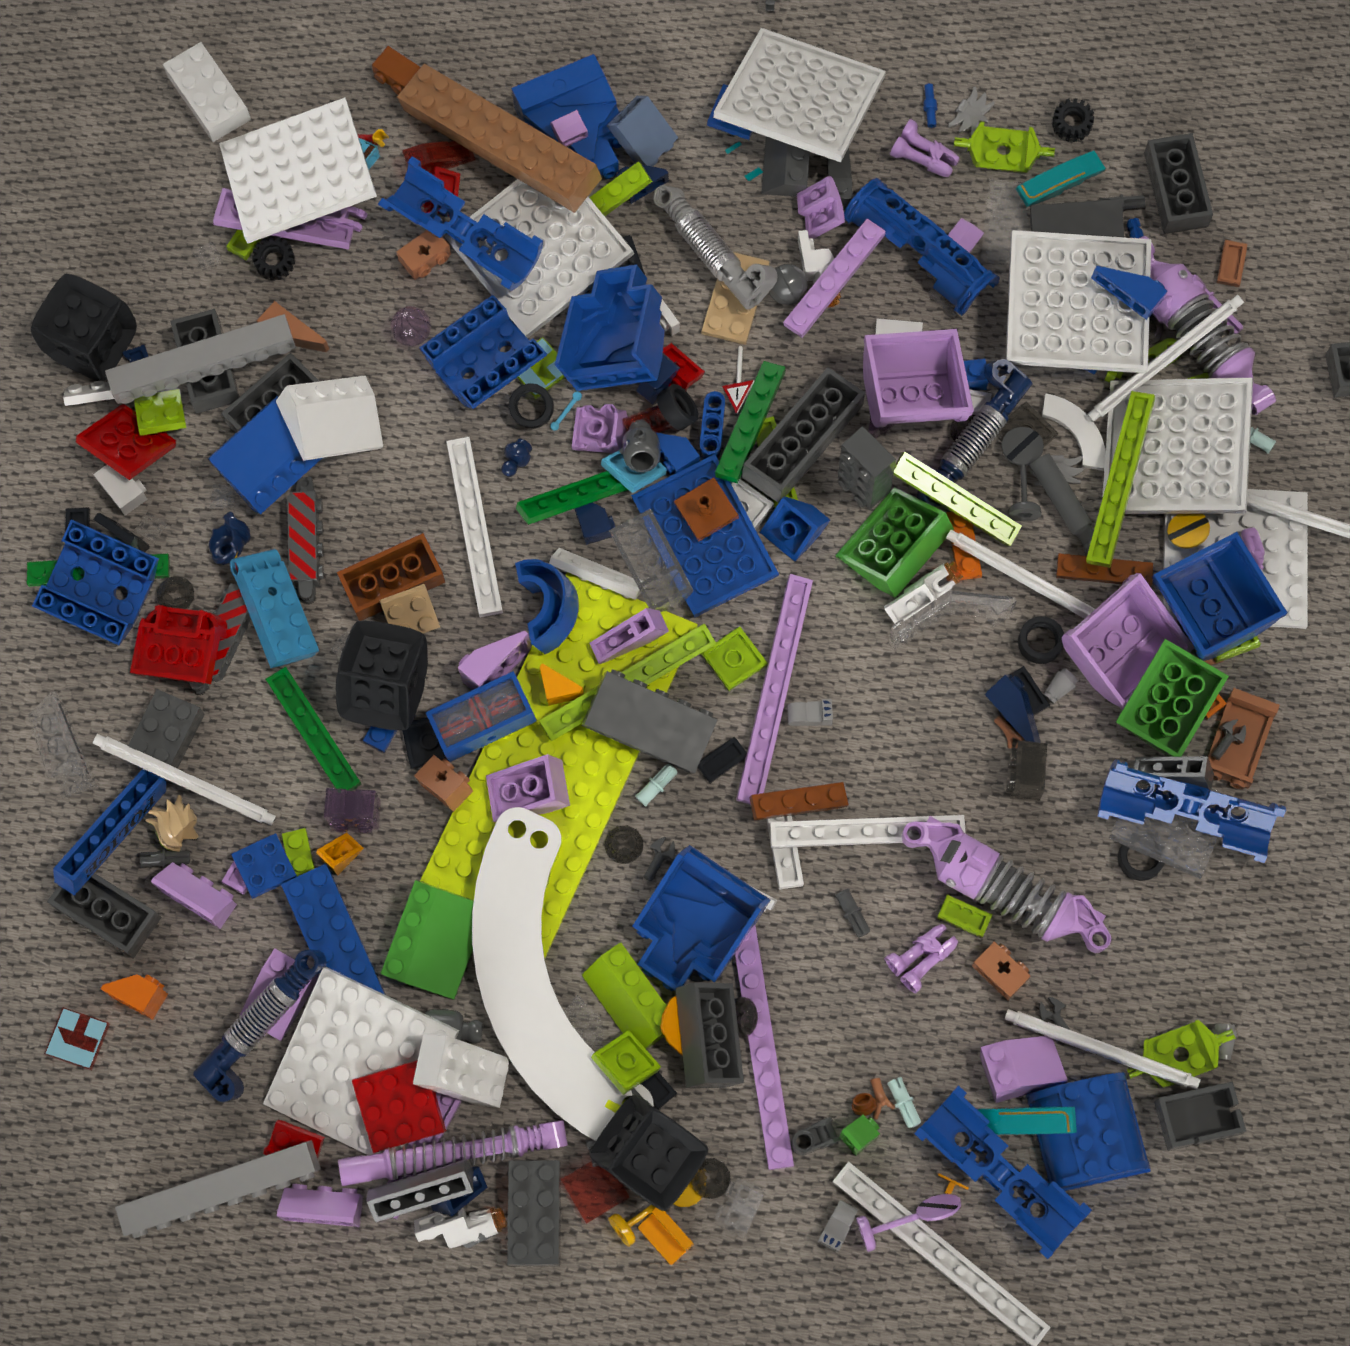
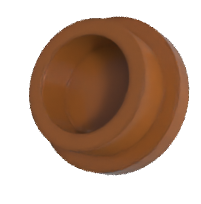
(863, 1104)

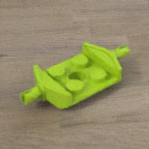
(1022, 145)
(1196, 1038)

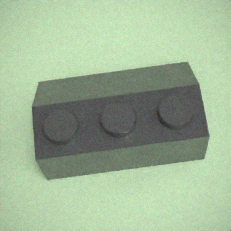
(784, 169)

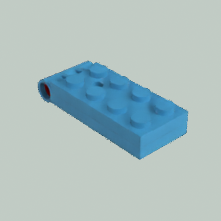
(277, 616)

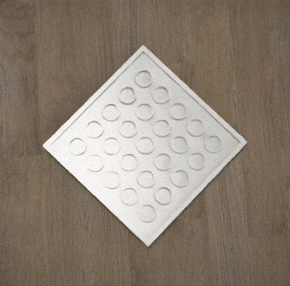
(800, 94)
(297, 170)
(571, 253)
(1066, 316)
(1192, 446)
(1284, 548)
(342, 1037)

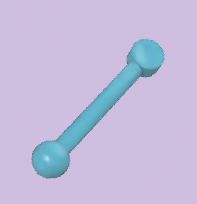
(576, 397)

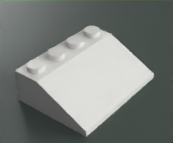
(331, 417)

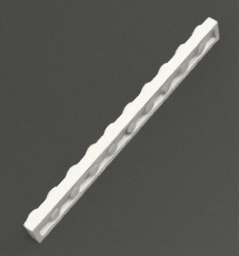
(942, 1256)

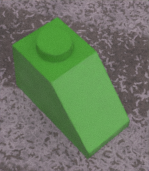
(860, 1134)

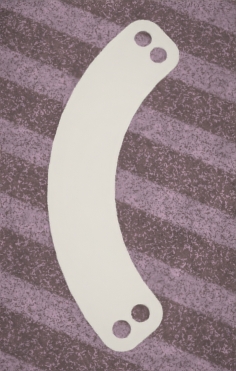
(517, 982)

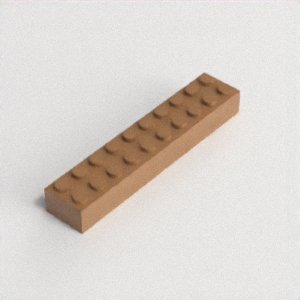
(500, 138)

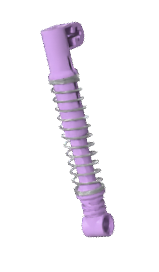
(436, 1155)

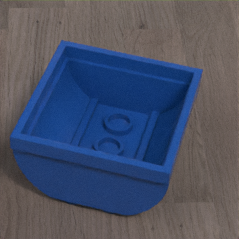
(1220, 597)
(1107, 1134)

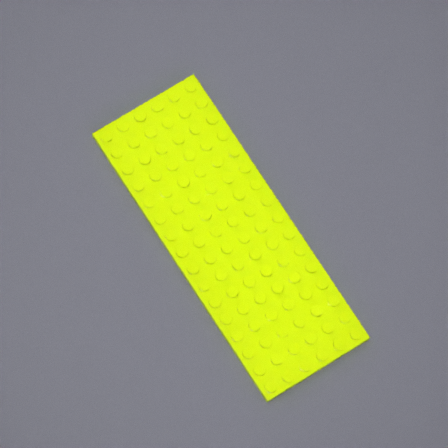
(592, 763)

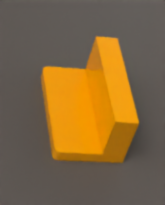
(665, 1236)

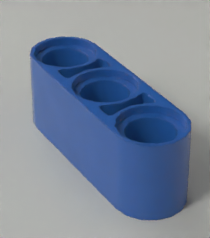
(712, 416)

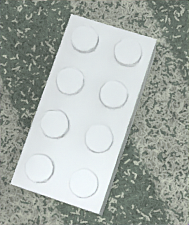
(207, 92)
(461, 1070)

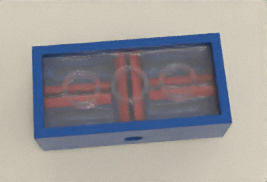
(481, 716)

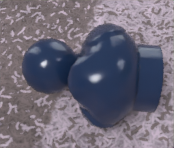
(517, 456)

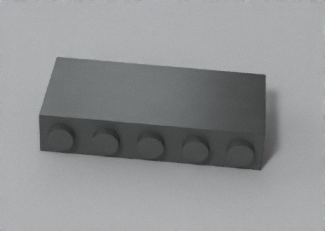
(650, 721)

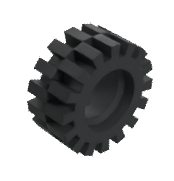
(1078, 109)
(268, 247)

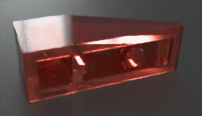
(439, 154)

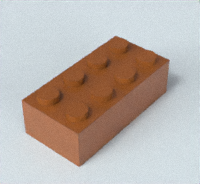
(390, 573)

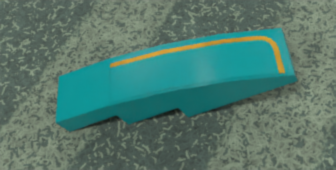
(1060, 178)
(1031, 1120)

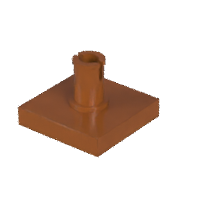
(706, 509)

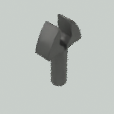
(1229, 738)
(659, 858)
(1056, 1017)

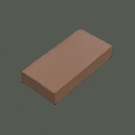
(1232, 263)

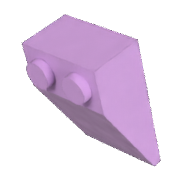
(493, 660)
(532, 785)
(276, 966)
(1021, 1066)

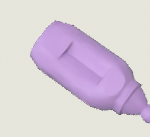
(1253, 542)

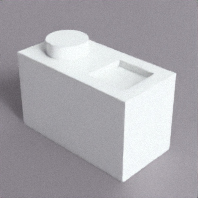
(124, 492)

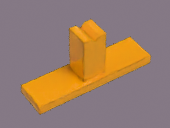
(951, 1185)

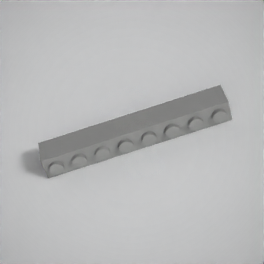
(200, 359)
(218, 1188)

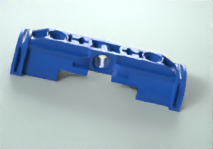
(424, 187)
(939, 252)
(1241, 833)
(1061, 1211)

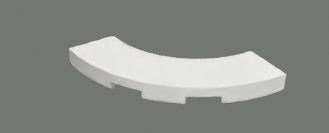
(1082, 428)

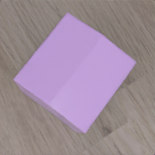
(569, 129)
(966, 234)

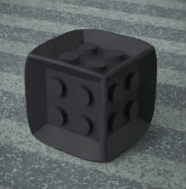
(83, 327)
(381, 675)
(649, 1152)

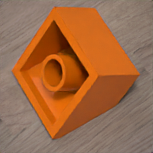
(138, 993)

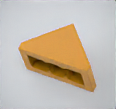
(558, 687)
(339, 853)

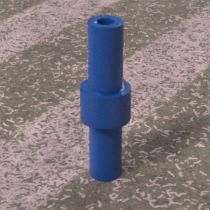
(930, 105)

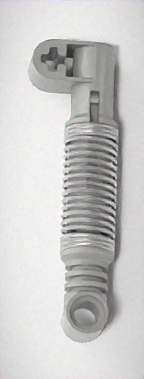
(747, 285)

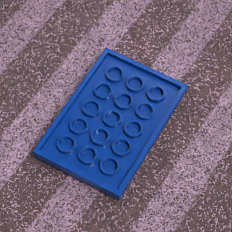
(720, 564)

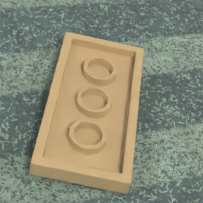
(726, 315)

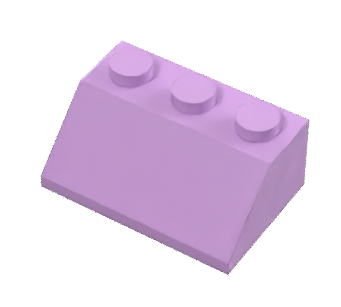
(195, 893)
(321, 1205)

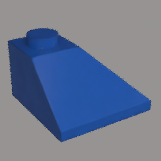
(794, 526)

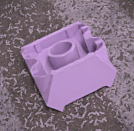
(599, 429)

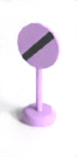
(931, 1209)

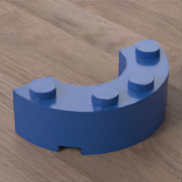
(559, 605)

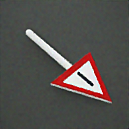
(738, 392)

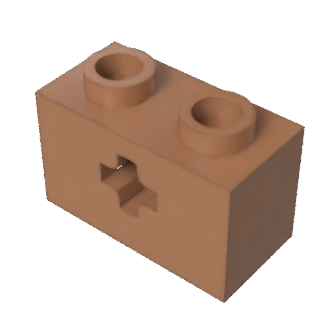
(414, 254)
(444, 782)
(1005, 983)

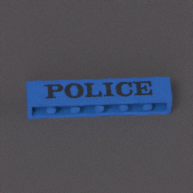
(109, 831)

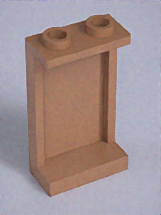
(1241, 760)

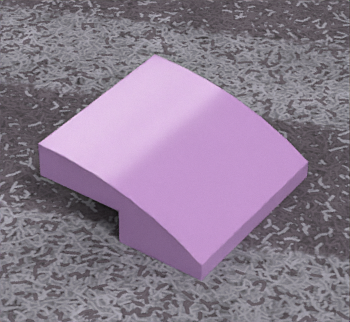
(821, 207)

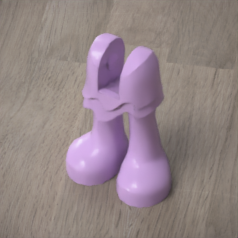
(937, 152)
(927, 945)

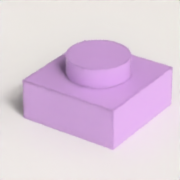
(234, 880)

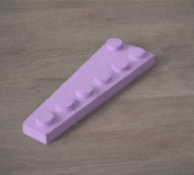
(314, 231)

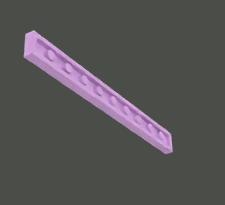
(774, 688)
(764, 1056)

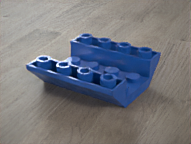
(475, 347)
(93, 600)

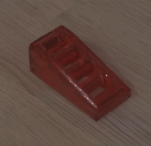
(646, 414)

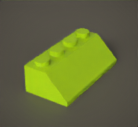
(627, 995)

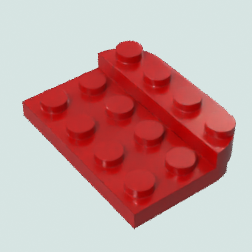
(178, 644)

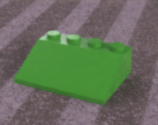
(895, 541)
(1171, 699)
(432, 941)

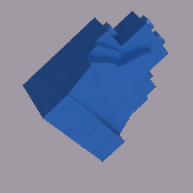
(568, 89)
(613, 332)
(696, 920)

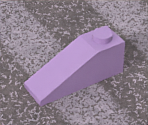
(629, 635)

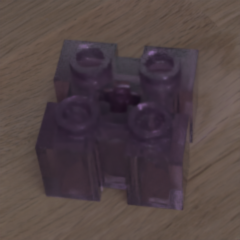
(352, 810)

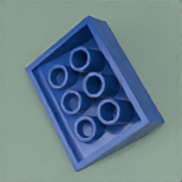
(261, 459)

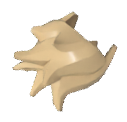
(173, 824)

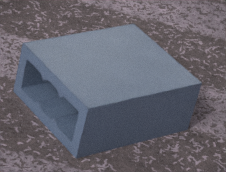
(643, 131)

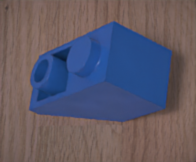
(677, 453)

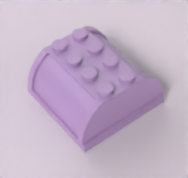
(915, 377)
(1122, 638)

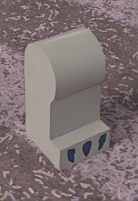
(810, 713)
(838, 1226)

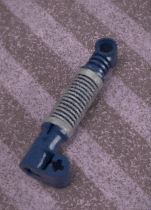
(991, 417)
(239, 1040)

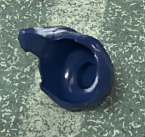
(229, 539)

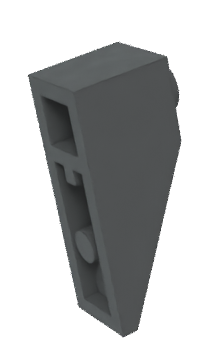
(842, 177)
(1186, 769)

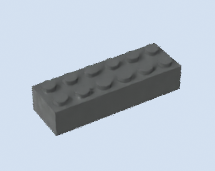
(803, 435)

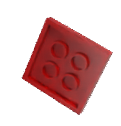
(119, 444)
(396, 1108)

